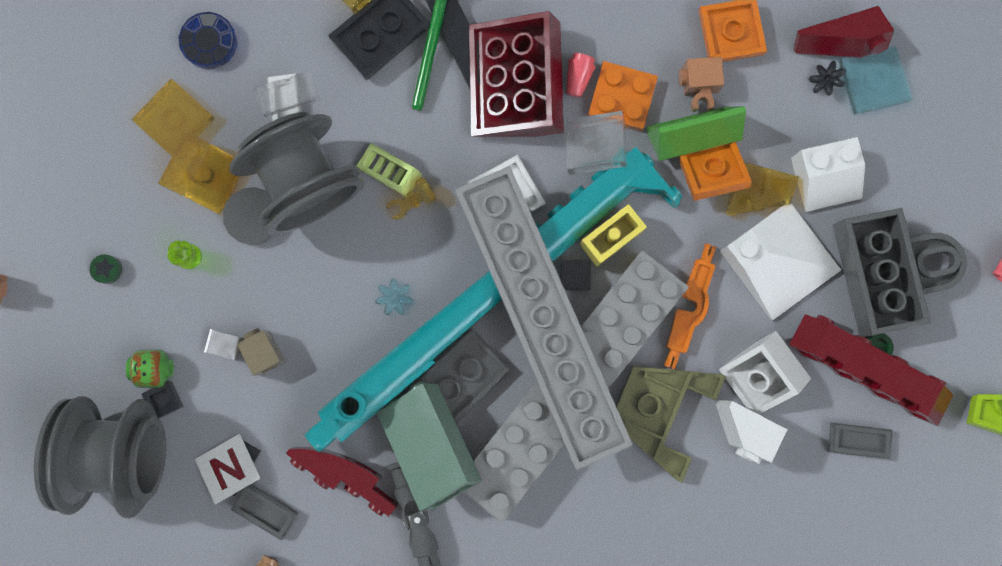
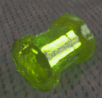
(176, 257)

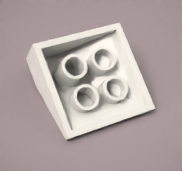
(780, 260)

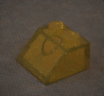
(200, 173)

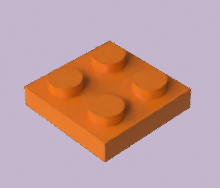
(732, 30)
(625, 91)
(715, 171)

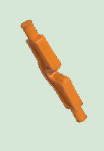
(686, 321)

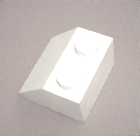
(830, 174)
(765, 374)
(750, 432)

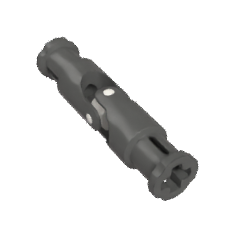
(422, 540)

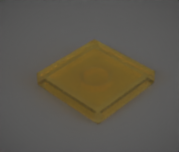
(171, 115)

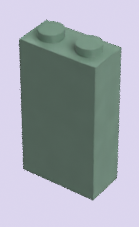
(428, 446)

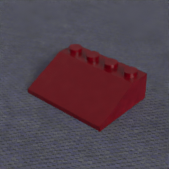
(518, 77)

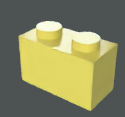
(612, 235)

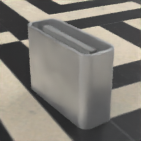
(223, 344)

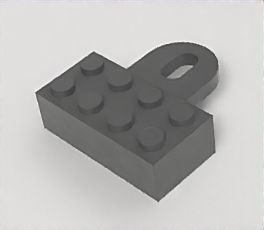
(888, 270)

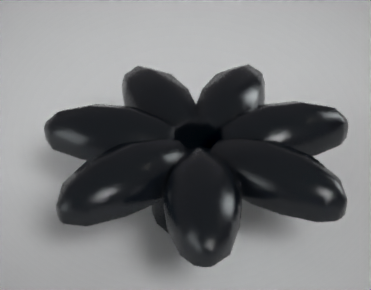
(827, 78)

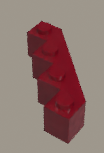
(877, 371)

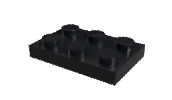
(378, 34)

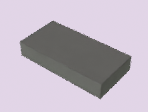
(860, 440)
(264, 511)

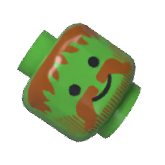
(149, 368)

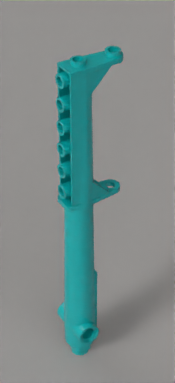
(417, 351)

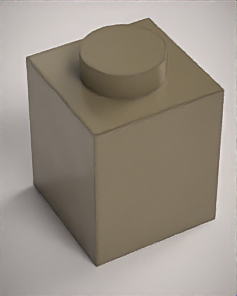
(260, 351)

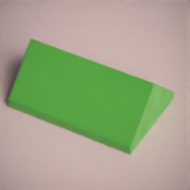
(697, 132)

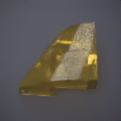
(767, 190)

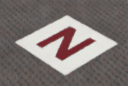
(227, 469)

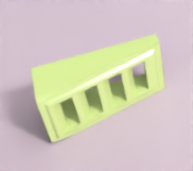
(404, 179)

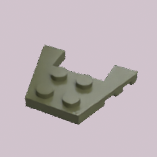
(651, 404)

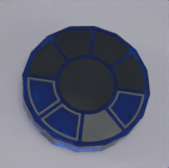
(207, 40)

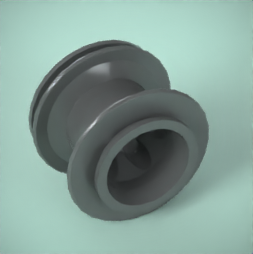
(295, 171)
(89, 455)

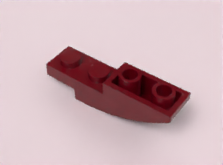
(333, 468)

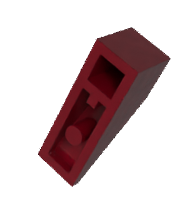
(847, 36)

